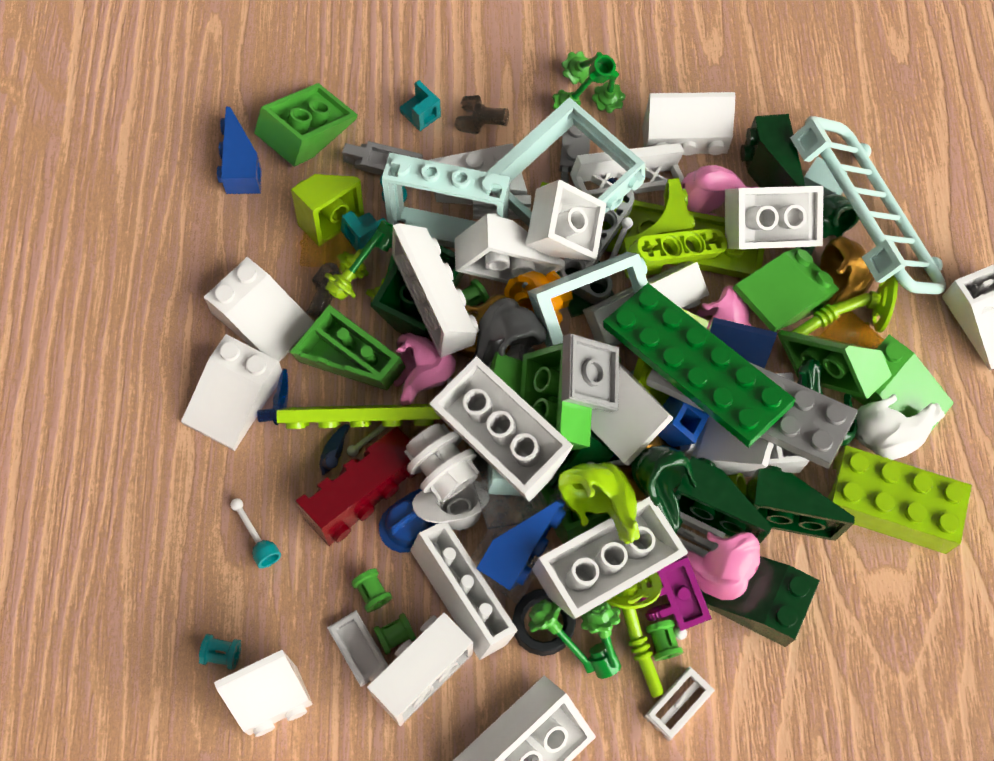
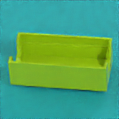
(900, 499)

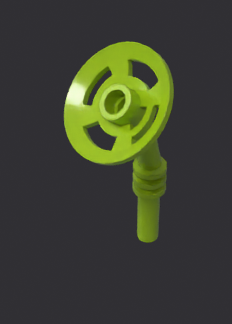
(881, 302)
(626, 601)

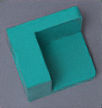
(422, 108)
(360, 229)

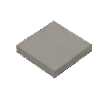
(590, 373)

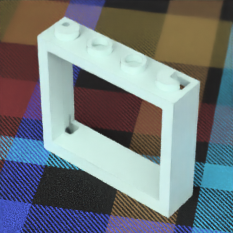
(552, 128)
(442, 179)
(541, 296)

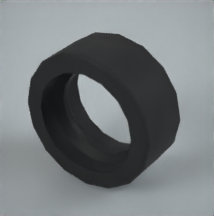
(525, 640)

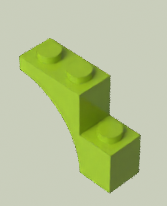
(674, 219)

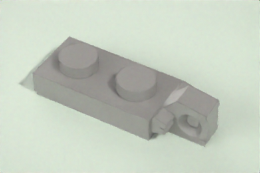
(372, 156)

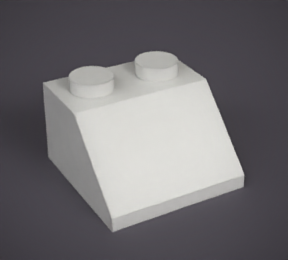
(565, 222)

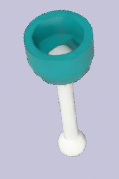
(264, 552)

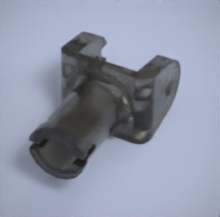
(480, 116)
(322, 297)

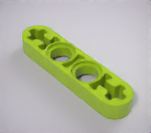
(680, 251)

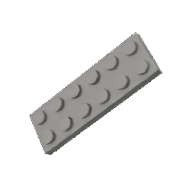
(809, 429)

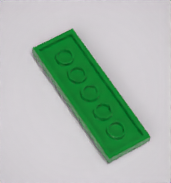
(699, 364)

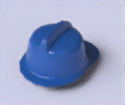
(401, 525)

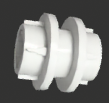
(437, 456)

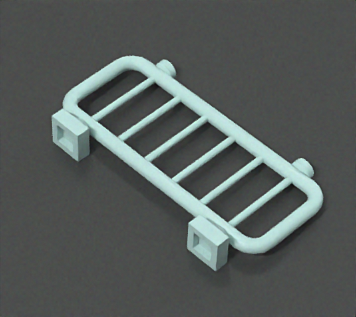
(884, 258)

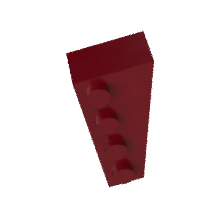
(357, 488)

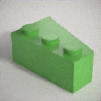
(348, 351)

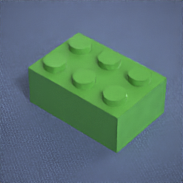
(543, 391)

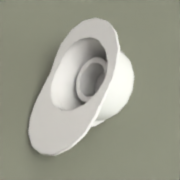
(459, 511)

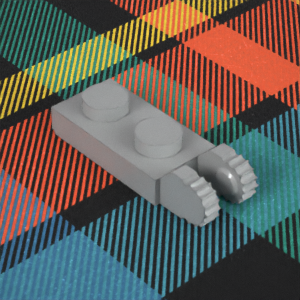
(573, 144)

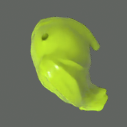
(599, 491)

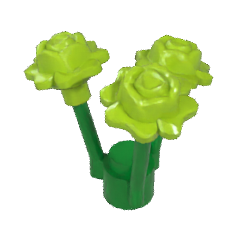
(353, 264)

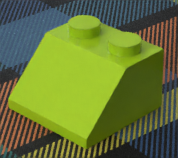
(323, 201)

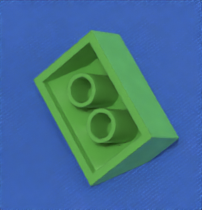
(844, 365)

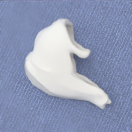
(891, 432)

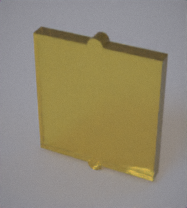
(316, 256)
(853, 330)

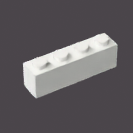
(680, 284)
(463, 589)

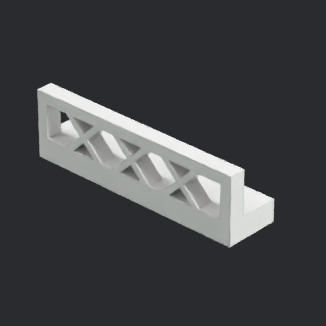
(601, 167)

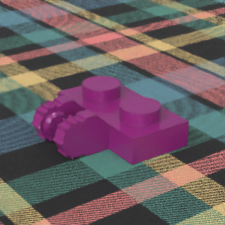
(682, 594)

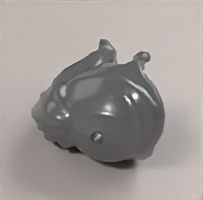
(505, 326)

